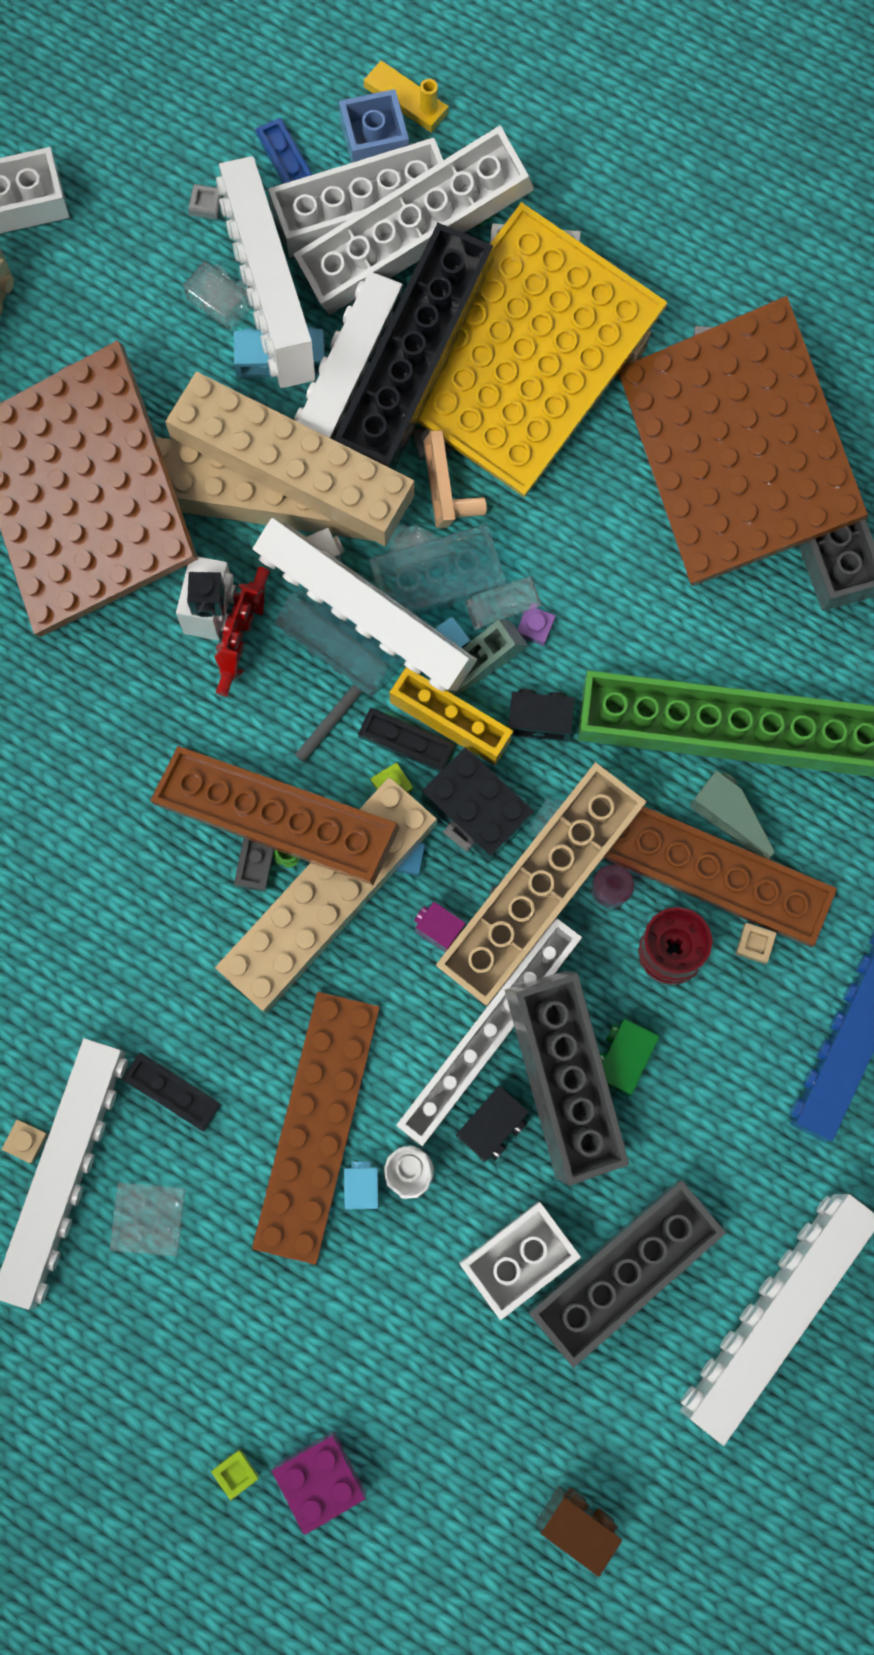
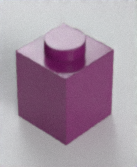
(438, 926)

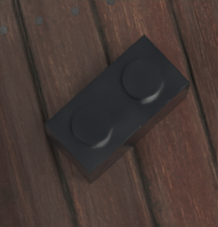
(541, 715)
(492, 1125)

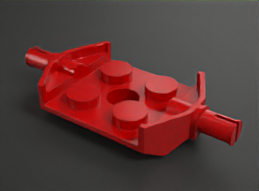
(246, 602)

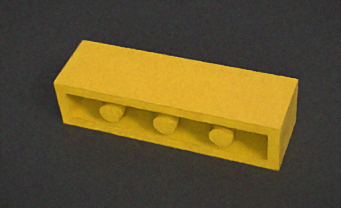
(450, 716)

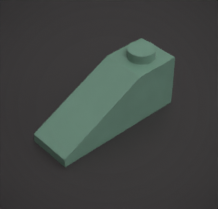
(493, 650)
(730, 811)

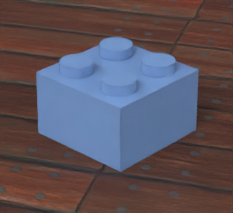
(372, 124)

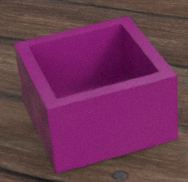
(319, 1482)

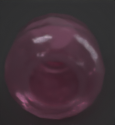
(612, 886)

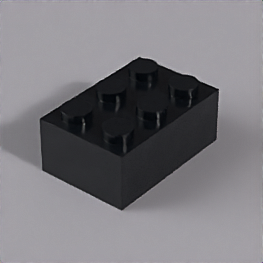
(477, 804)

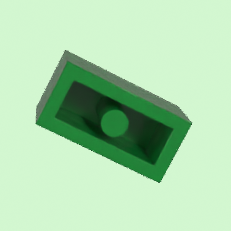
(627, 1055)

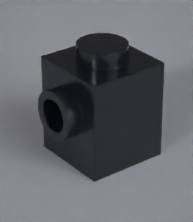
(206, 594)

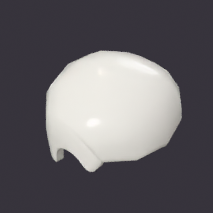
(409, 1172)

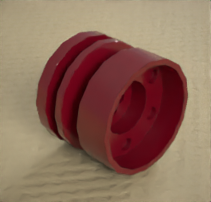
(675, 928)

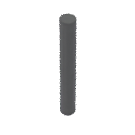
(328, 723)

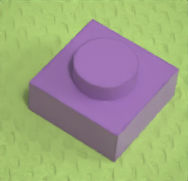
(536, 626)

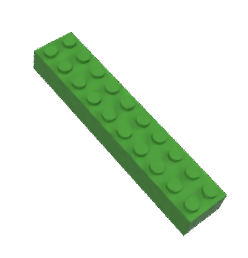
(727, 723)

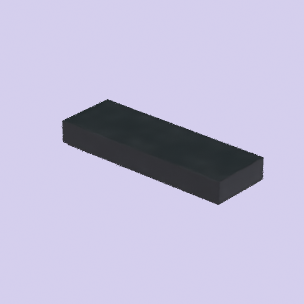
(406, 740)
(172, 1092)

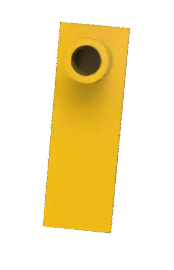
(415, 101)

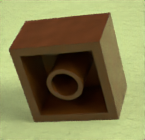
(578, 1530)

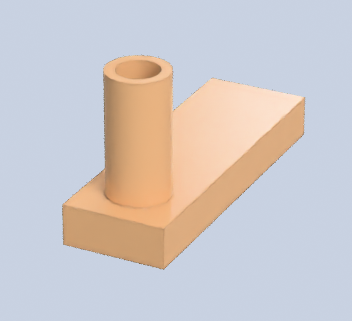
(444, 506)

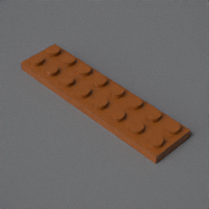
(276, 815)
(724, 875)
(316, 1128)

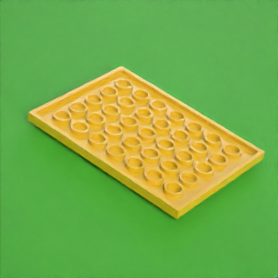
(536, 350)

